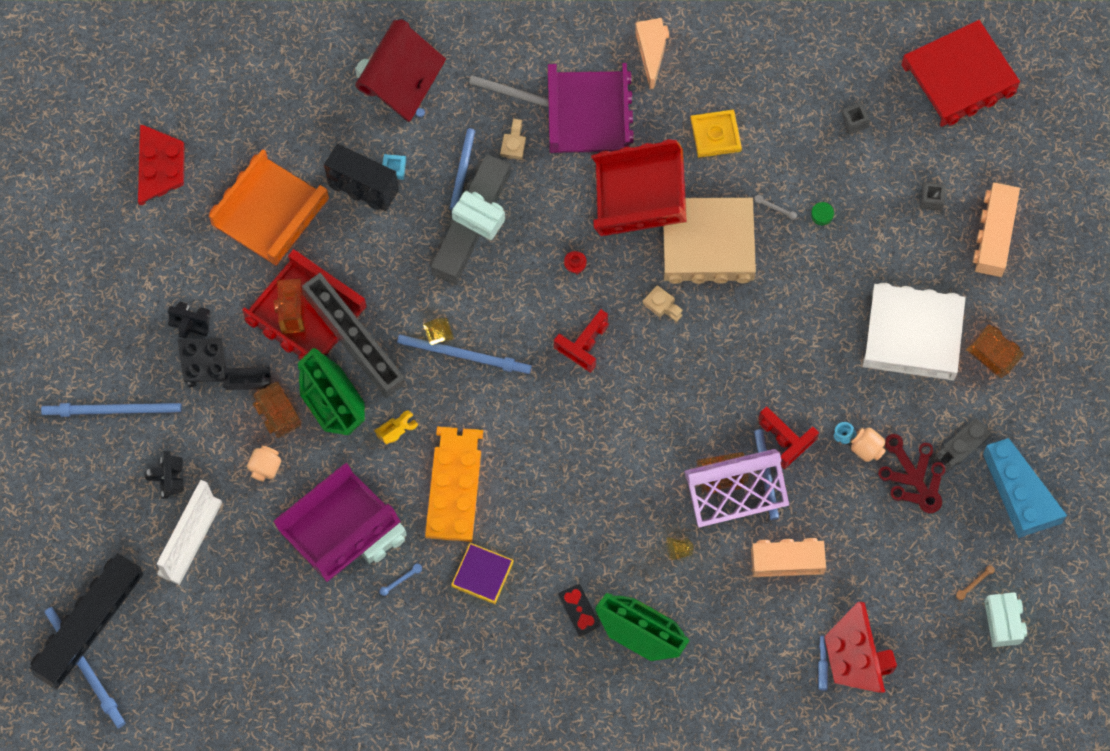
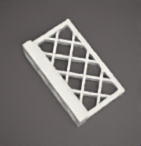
(188, 534)

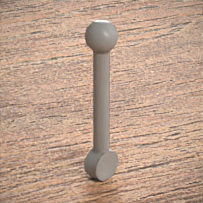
(759, 200)

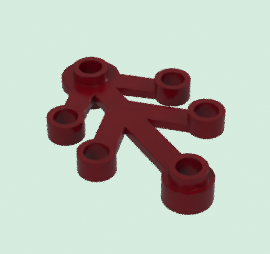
(915, 476)

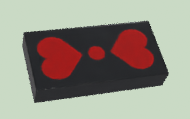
(579, 610)

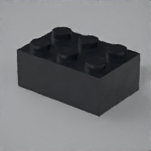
(361, 177)

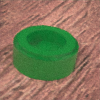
(822, 213)

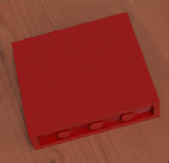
(962, 72)
(640, 187)
(316, 332)

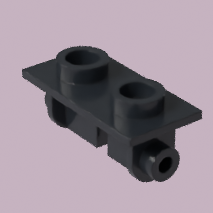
(246, 378)

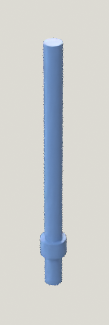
(506, 364)
(67, 409)
(107, 704)

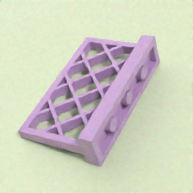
(734, 467)

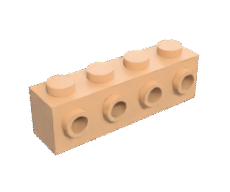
(997, 229)

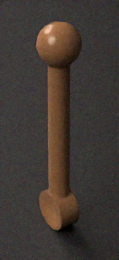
(960, 595)

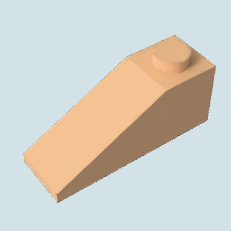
(652, 42)

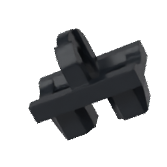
(181, 316)
(163, 474)

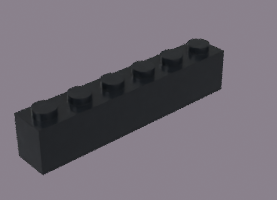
(86, 621)

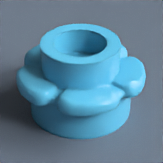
(844, 427)

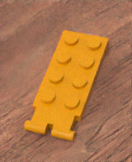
(454, 485)

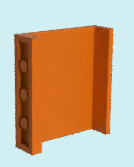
(267, 208)

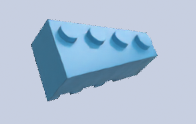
(1021, 490)

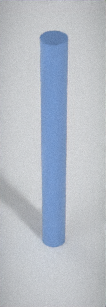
(462, 169)
(761, 446)

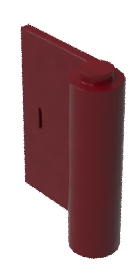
(398, 67)

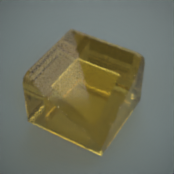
(438, 331)
(679, 548)

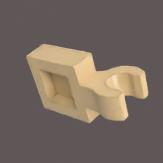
(514, 144)
(661, 302)

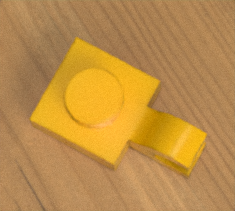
(392, 429)

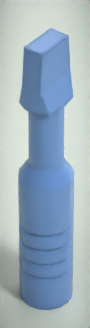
(822, 666)

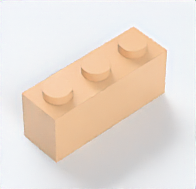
(788, 558)

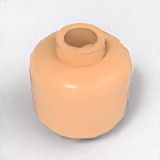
(868, 444)
(264, 463)

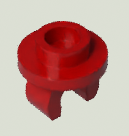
(575, 262)

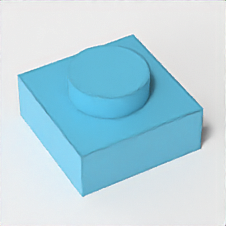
(395, 163)

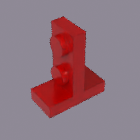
(585, 342)
(786, 437)

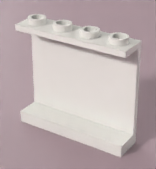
(914, 331)

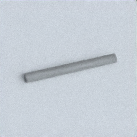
(509, 91)

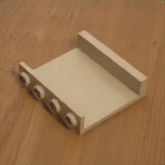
(713, 242)

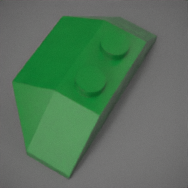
(330, 394)
(641, 628)

